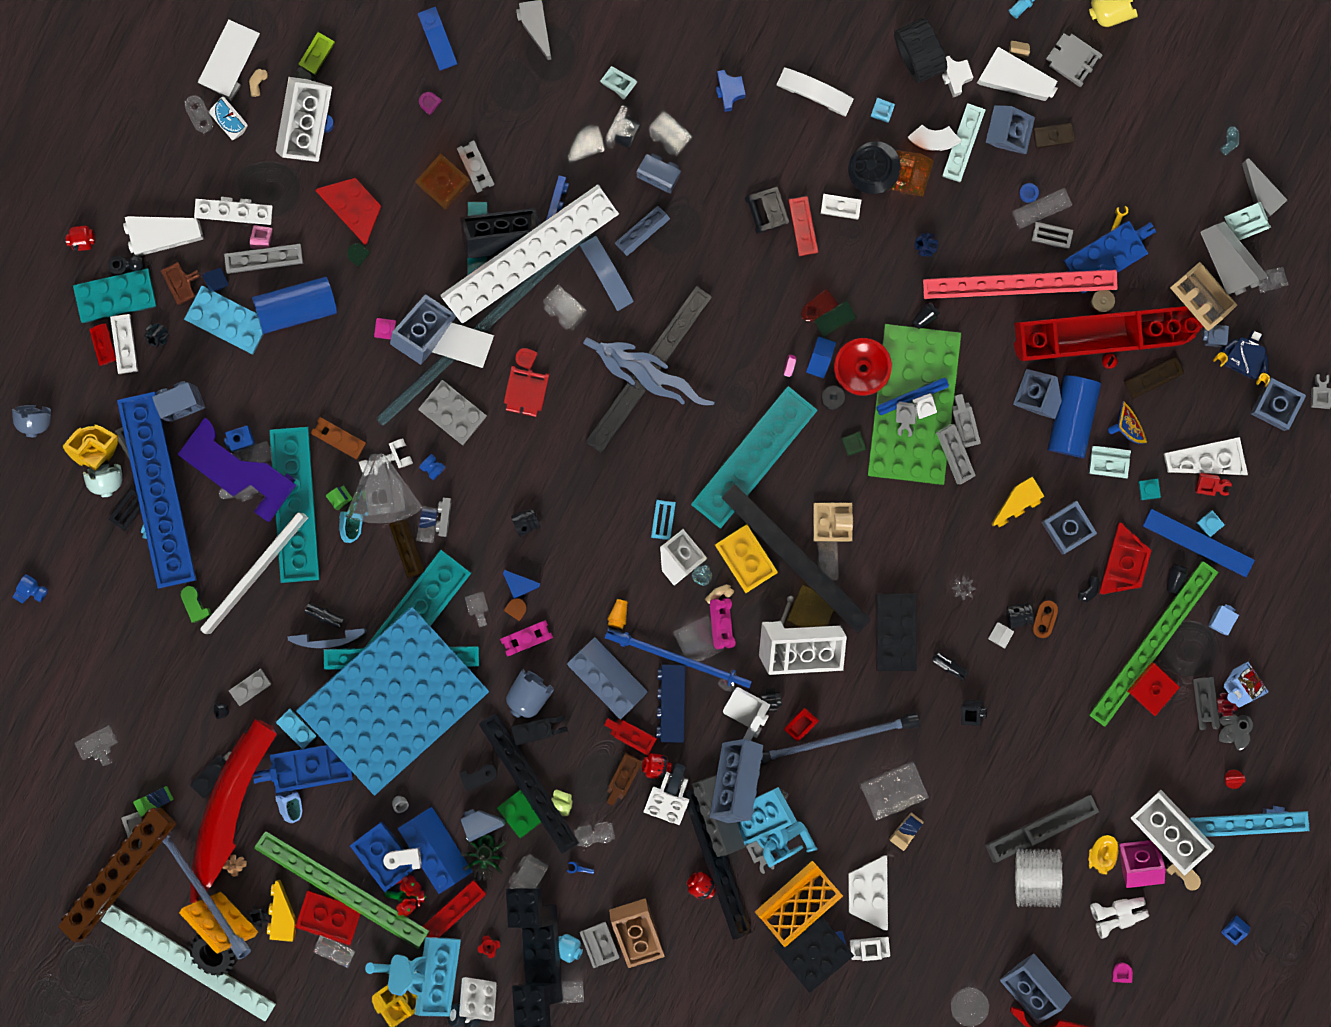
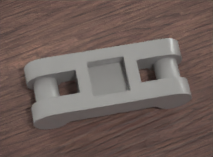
(475, 166)

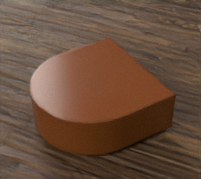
(516, 608)

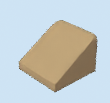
(1019, 49)

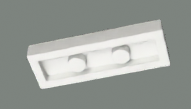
(124, 344)

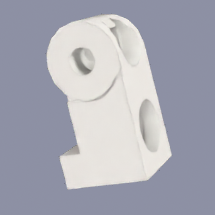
(403, 857)

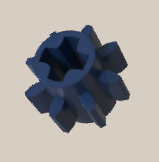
(926, 244)

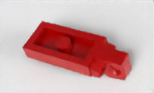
(631, 735)

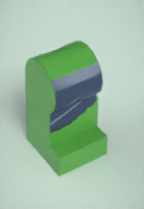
(339, 497)
(193, 605)
(154, 800)

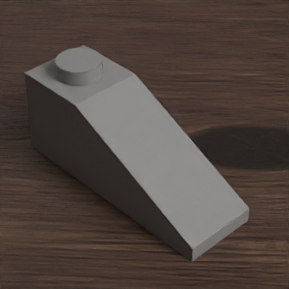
(534, 22)
(1262, 189)

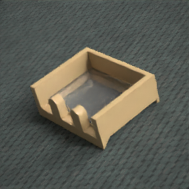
(1203, 296)

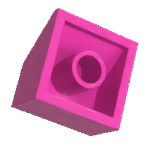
(1142, 864)

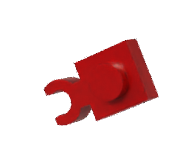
(1209, 484)

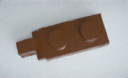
(623, 778)

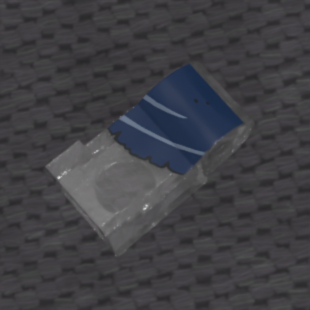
(427, 525)

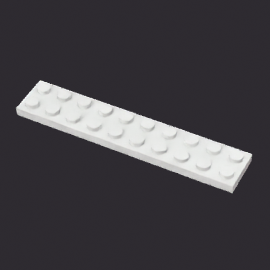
(529, 254)

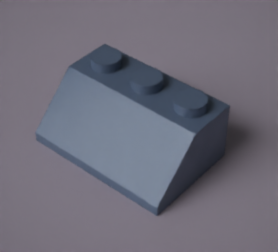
(1036, 989)

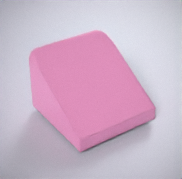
(260, 237)

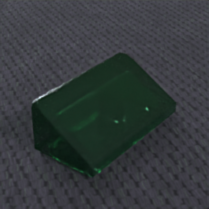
(835, 319)

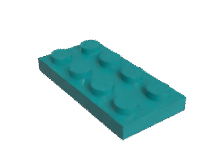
(115, 295)

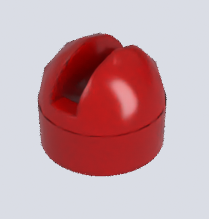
(1106, 358)

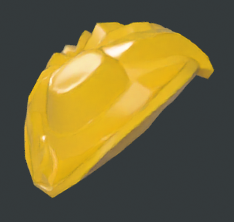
(1103, 854)

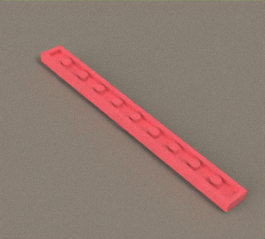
(1020, 284)

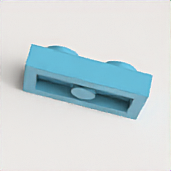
(296, 729)

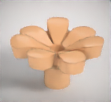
(234, 865)

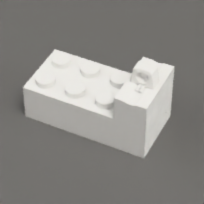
(801, 648)

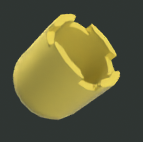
(1112, 11)

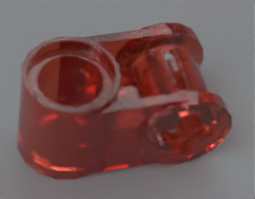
(820, 304)

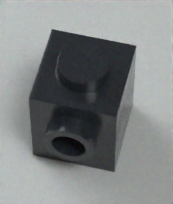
(973, 712)

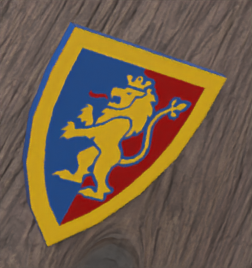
(1129, 426)

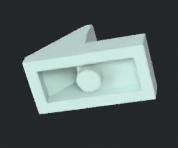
(618, 82)

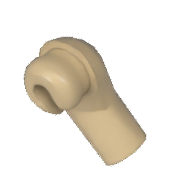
(718, 592)

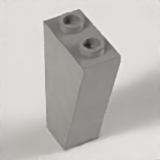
(1232, 259)

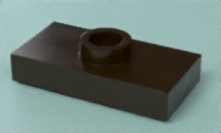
(1053, 135)

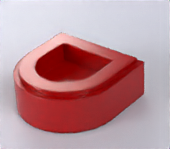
(526, 358)

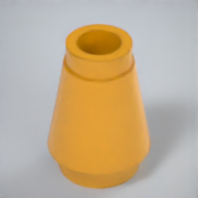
(618, 614)

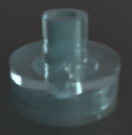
(702, 575)

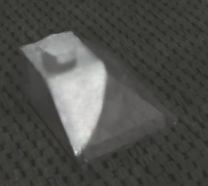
(697, 640)

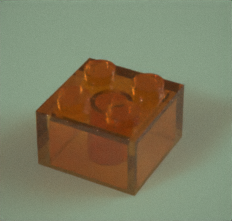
(442, 181)

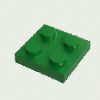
(519, 814)

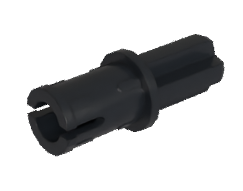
(950, 666)

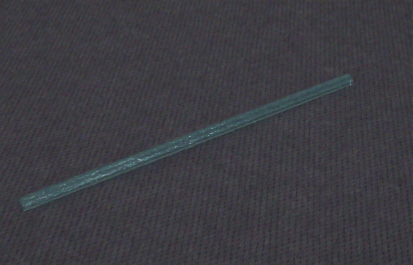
(483, 326)

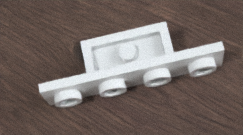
(233, 211)

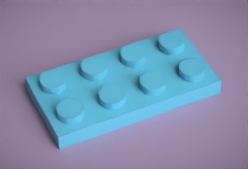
(225, 320)

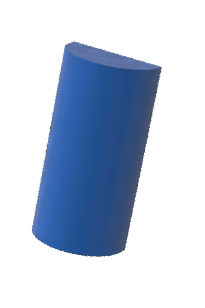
(294, 305)
(1075, 416)

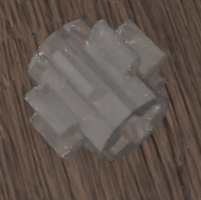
(968, 588)

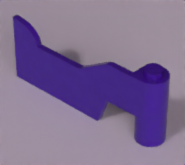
(236, 475)

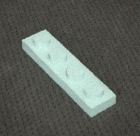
(967, 133)

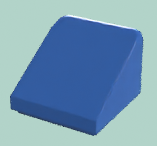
(1236, 930)

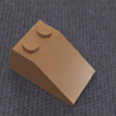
(636, 933)

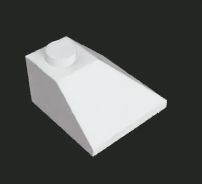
(680, 557)

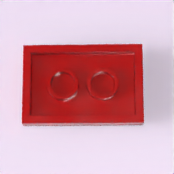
(328, 918)

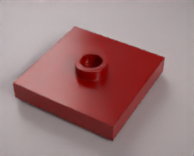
(1153, 689)

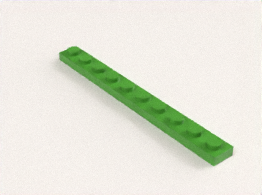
(1153, 643)
(341, 890)

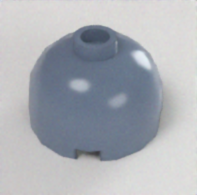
(31, 420)

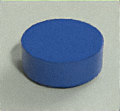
(1028, 193)

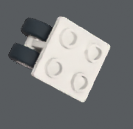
(475, 1004)

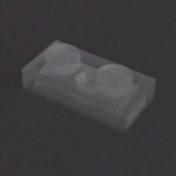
(334, 951)

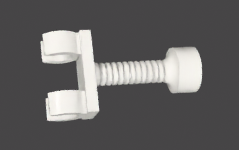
(393, 456)

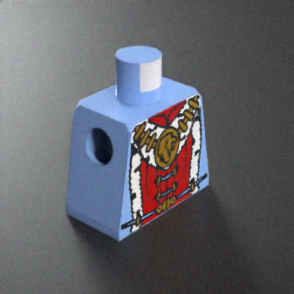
(1244, 685)

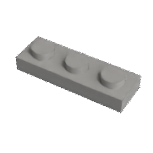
(955, 454)

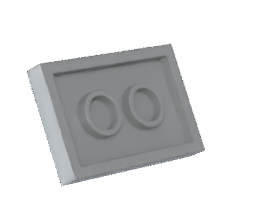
(452, 412)

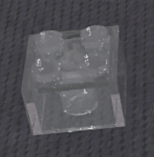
(564, 307)

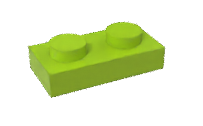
(316, 53)

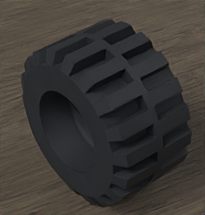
(209, 960)

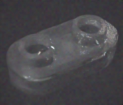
(199, 114)

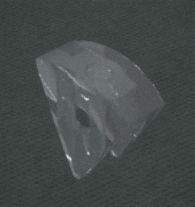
(382, 494)

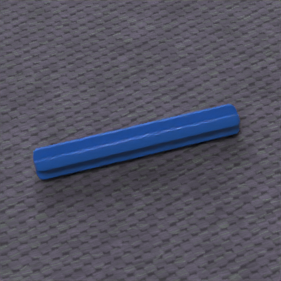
(909, 397)

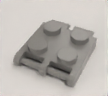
(1073, 58)

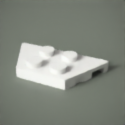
(869, 893)

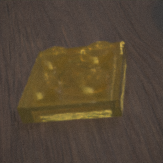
(810, 609)

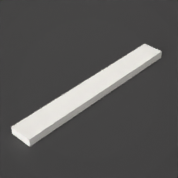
(255, 571)

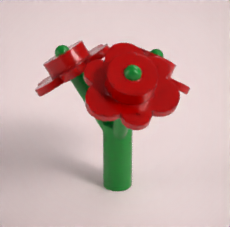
(412, 890)

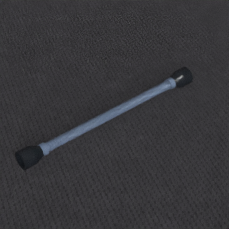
(908, 721)

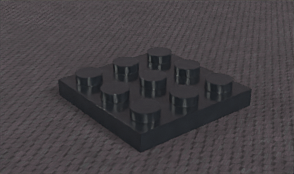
(814, 954)

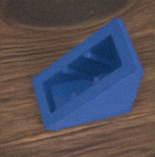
(821, 357)
(518, 584)

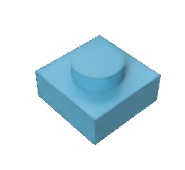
(1210, 523)

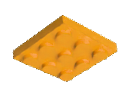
(206, 925)

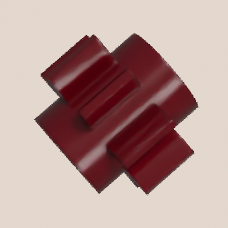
(1225, 705)

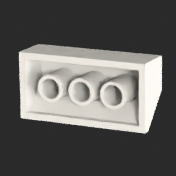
(303, 119)
(1172, 832)

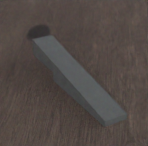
(1041, 829)

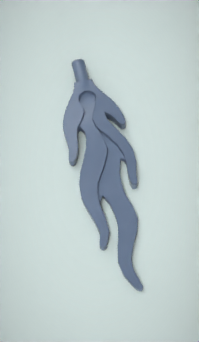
(639, 364)

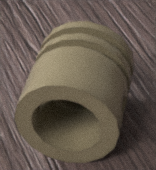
(1101, 301)

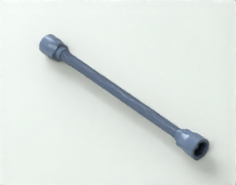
(238, 944)

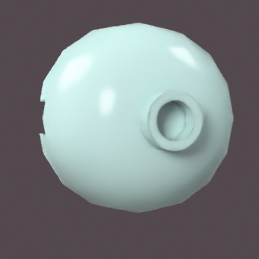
(104, 480)

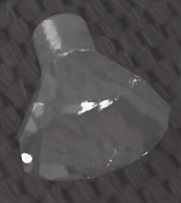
(724, 684)

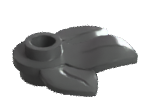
(1233, 732)

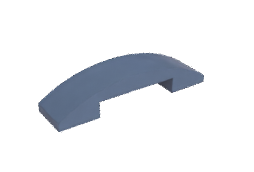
(606, 273)
(303, 640)

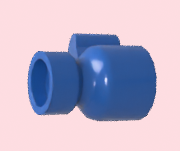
(29, 587)

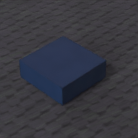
(215, 279)

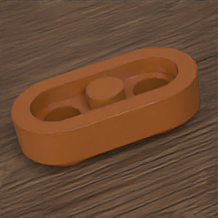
(1045, 619)

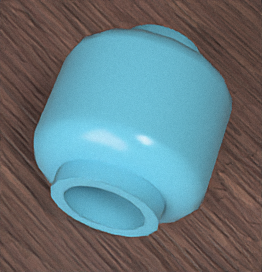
(569, 948)

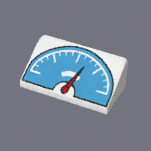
(228, 118)

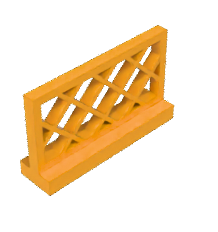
(776, 904)

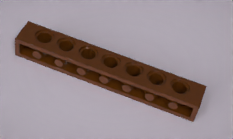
(162, 825)

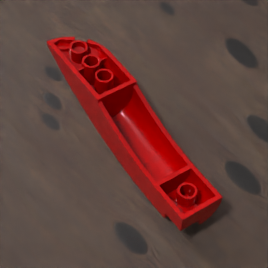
(1105, 333)
(219, 820)

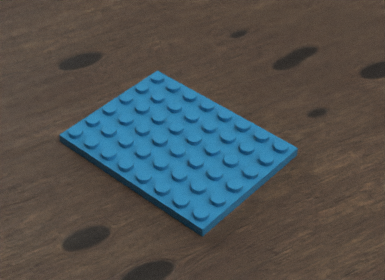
(392, 700)

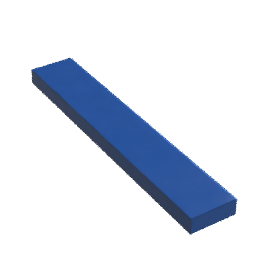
(1198, 543)

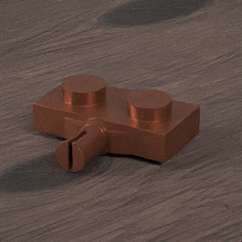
(180, 283)

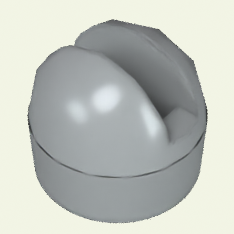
(400, 804)

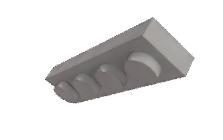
(263, 258)

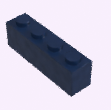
(672, 703)

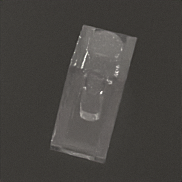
(586, 144)

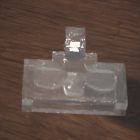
(97, 745)

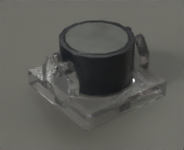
(623, 129)

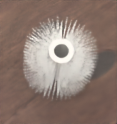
(1040, 877)

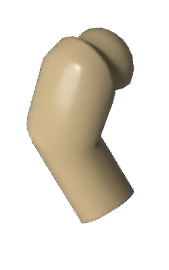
(255, 80)

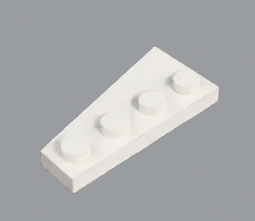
(1212, 458)

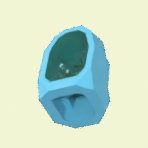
(348, 528)

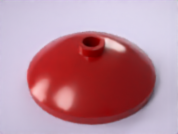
(859, 353)

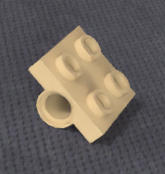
(832, 521)

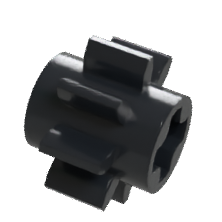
(156, 335)
(772, 698)
(251, 918)

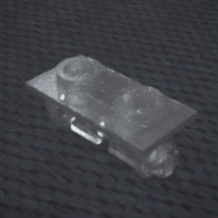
(603, 834)

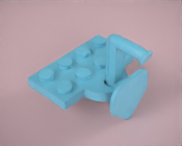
(769, 827)
(433, 976)

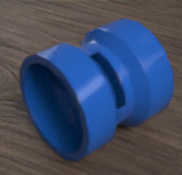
(432, 467)

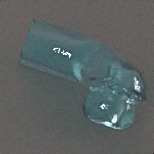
(1232, 140)

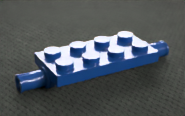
(1111, 251)
(304, 769)

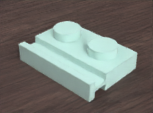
(1248, 221)
(1109, 462)

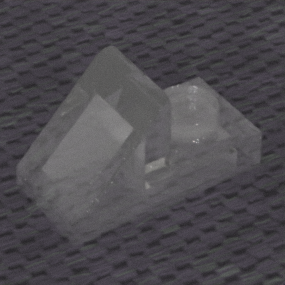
(828, 559)

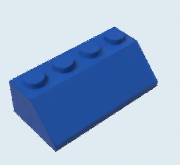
(438, 851)

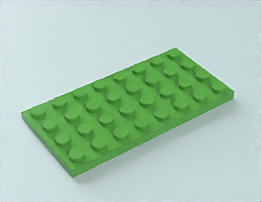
(917, 360)

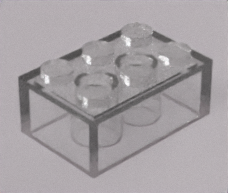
(893, 790)

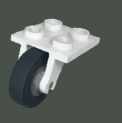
(667, 804)

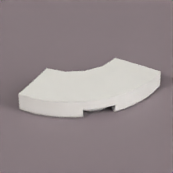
(934, 140)

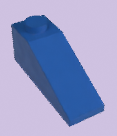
(437, 38)

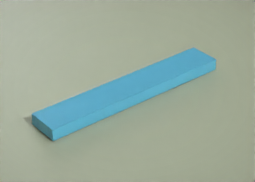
(1252, 824)

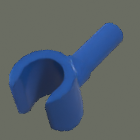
(580, 869)

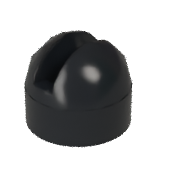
(220, 710)

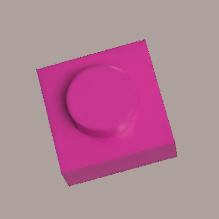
(384, 328)

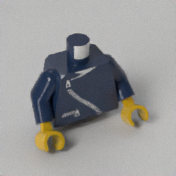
(1246, 357)

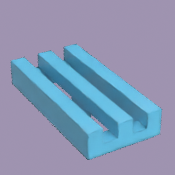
(661, 536)

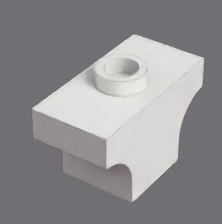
(957, 75)
(870, 948)

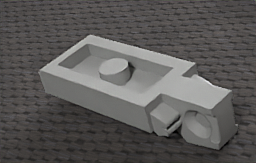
(965, 422)

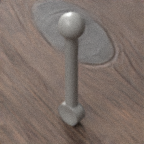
(790, 599)

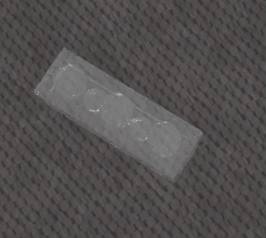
(1042, 208)

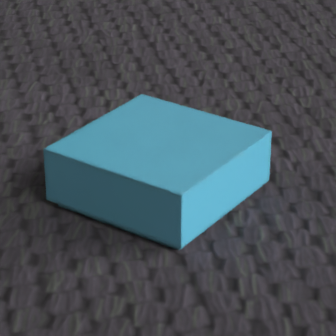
(882, 110)

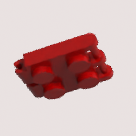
(525, 392)

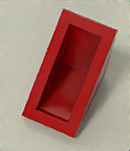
(801, 724)

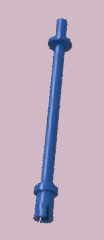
(626, 639)

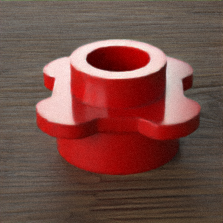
(488, 941)

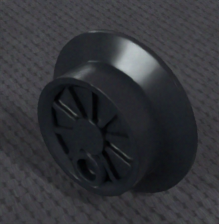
(874, 167)

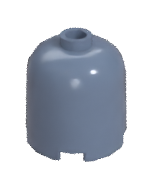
(527, 695)

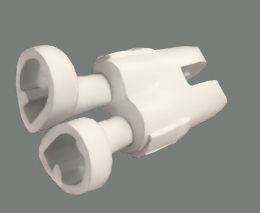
(1123, 913)

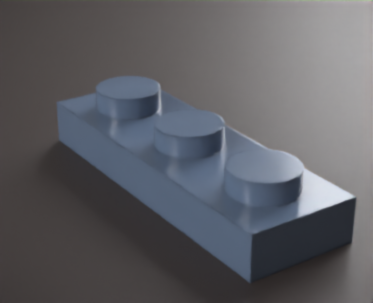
(642, 230)

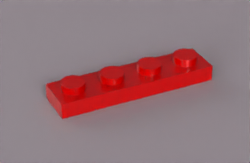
(454, 909)

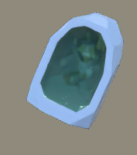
(289, 805)

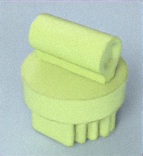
(562, 802)

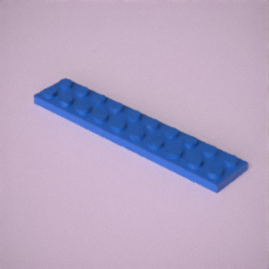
(156, 491)

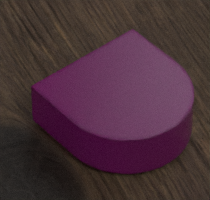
(429, 102)

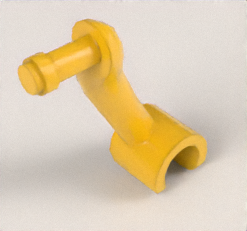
(1119, 217)

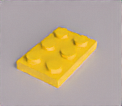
(746, 558)

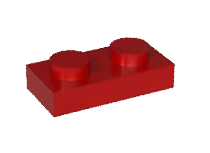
(102, 344)

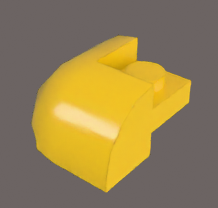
(91, 446)
(394, 1007)

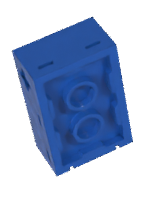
(371, 851)

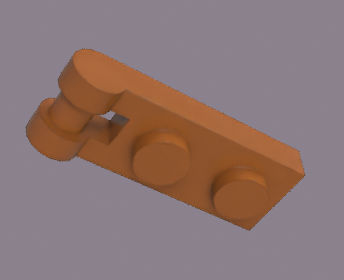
(339, 438)

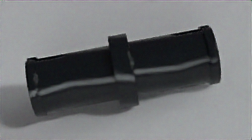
(324, 615)

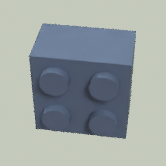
(1278, 404)
(1069, 527)

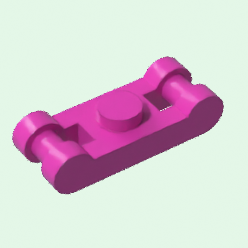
(721, 623)
(526, 638)

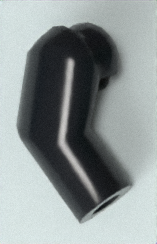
(1090, 592)

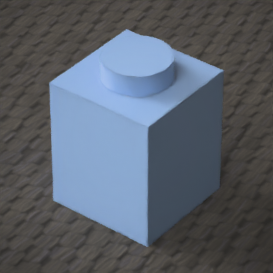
(1223, 619)

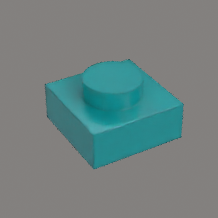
(1149, 489)

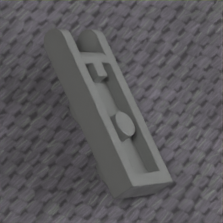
(1206, 702)

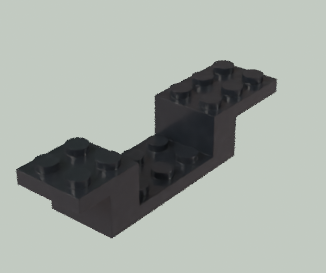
(541, 956)

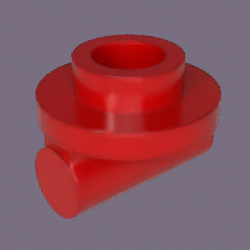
(1234, 779)

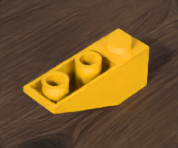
(1021, 496)
(283, 918)

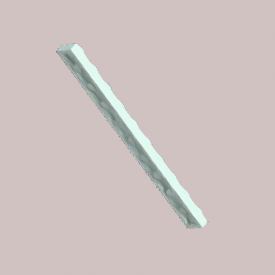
(180, 958)

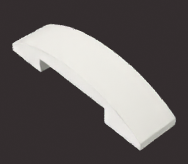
(815, 90)

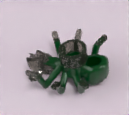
(484, 854)

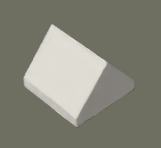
(1001, 635)

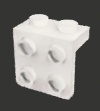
(748, 711)

